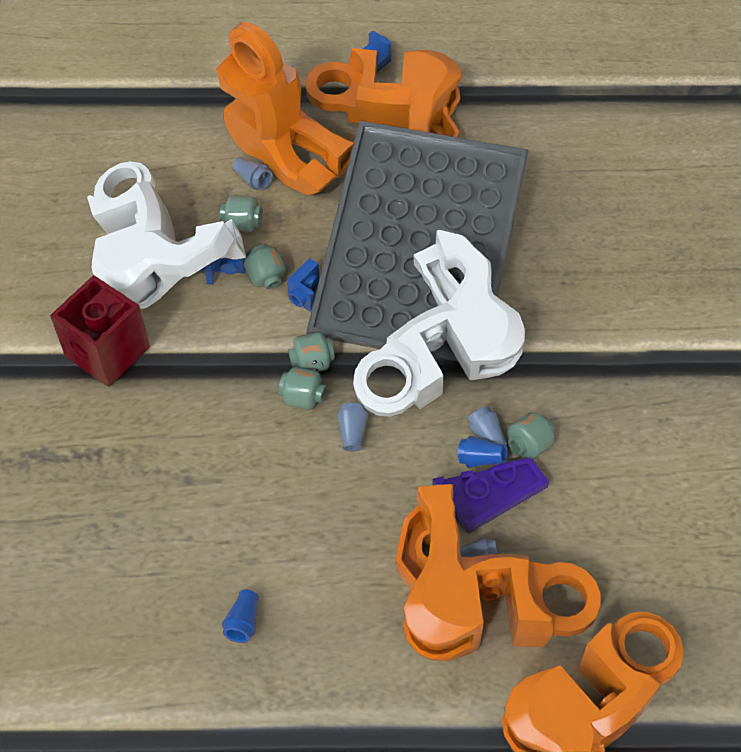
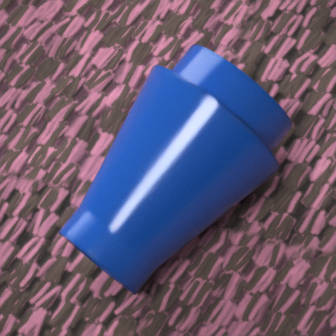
(480, 452)
(241, 619)

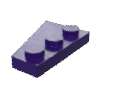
(494, 491)

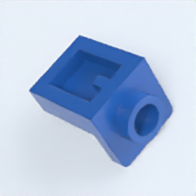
(383, 48)
(224, 265)
(303, 284)

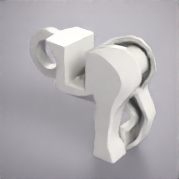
(140, 243)
(476, 324)

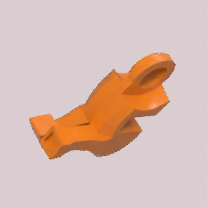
(418, 103)
(269, 117)
(446, 589)
(556, 715)

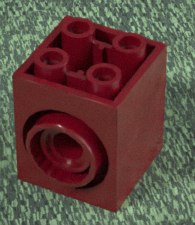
(100, 330)

